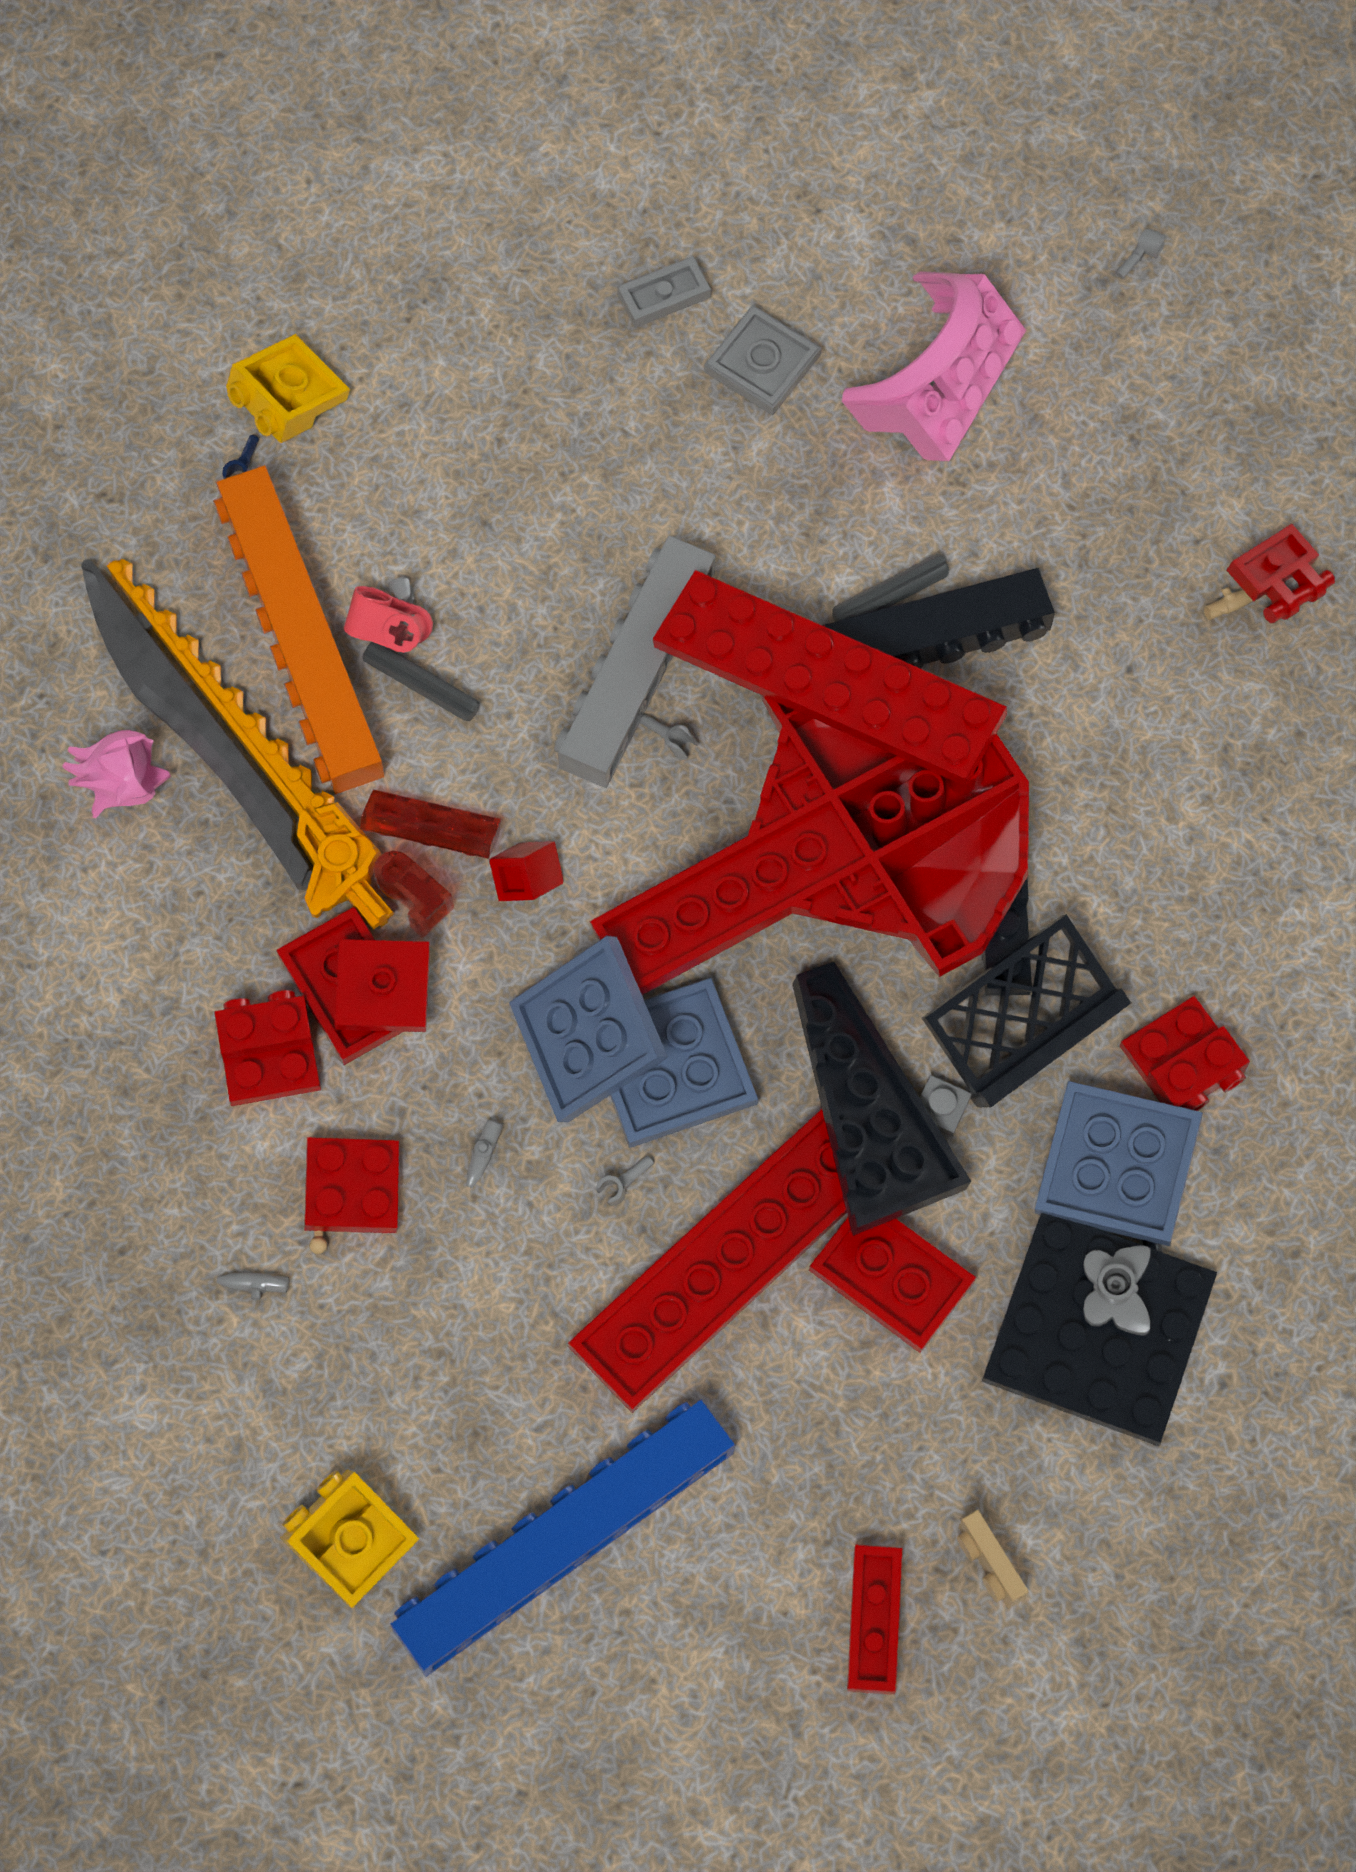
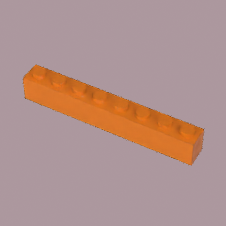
(299, 629)

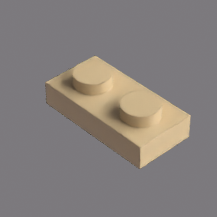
(980, 1543)

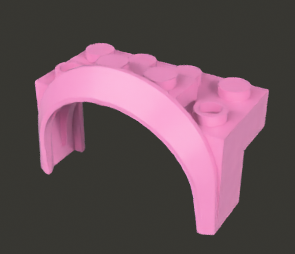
(960, 360)

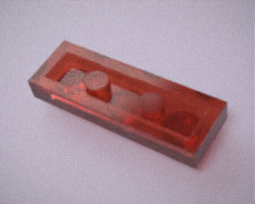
(430, 824)

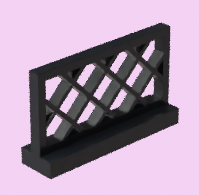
(1048, 1043)

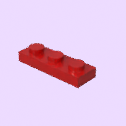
(874, 1619)

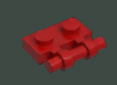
(1271, 564)

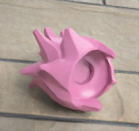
(117, 770)

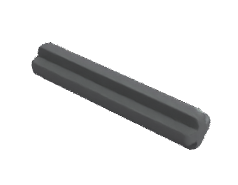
(894, 589)
(421, 681)

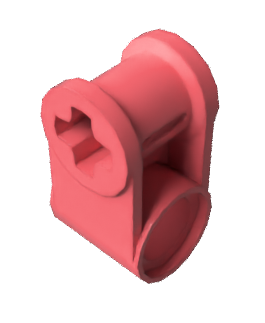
(379, 619)

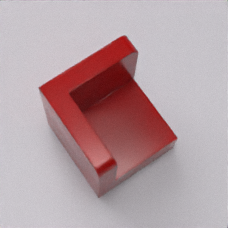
(526, 871)

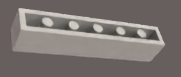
(631, 670)

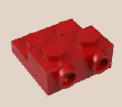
(267, 1048)
(1186, 1056)

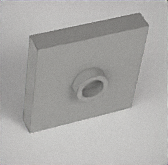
(762, 359)

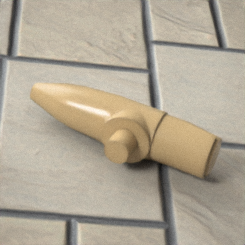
(1227, 604)

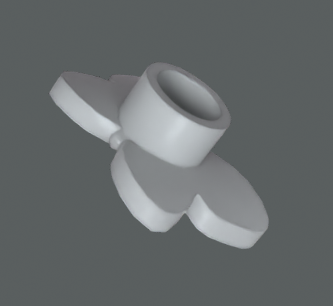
(1116, 1289)

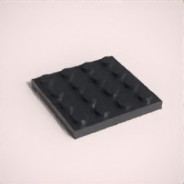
(1089, 1370)

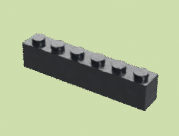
(957, 620)

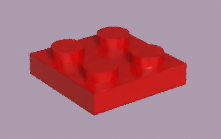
(351, 1185)

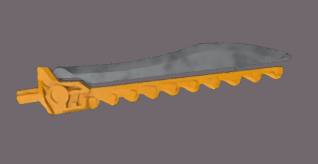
(325, 831)

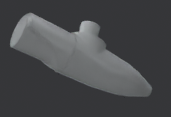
(483, 1151)
(255, 1283)

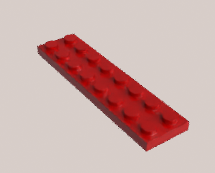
(830, 677)
(715, 1269)

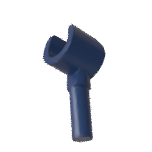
(244, 460)

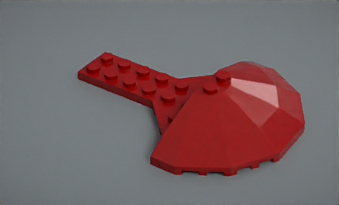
(847, 843)

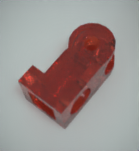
(417, 890)

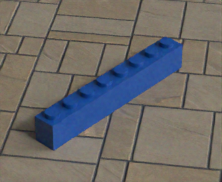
(562, 1537)

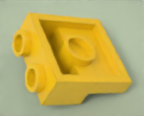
(285, 388)
(347, 1536)

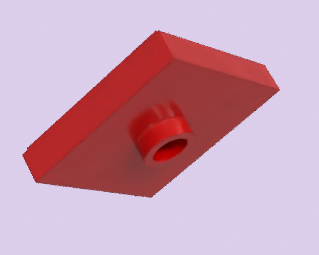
(382, 985)

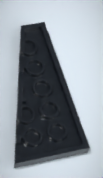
(877, 1126)

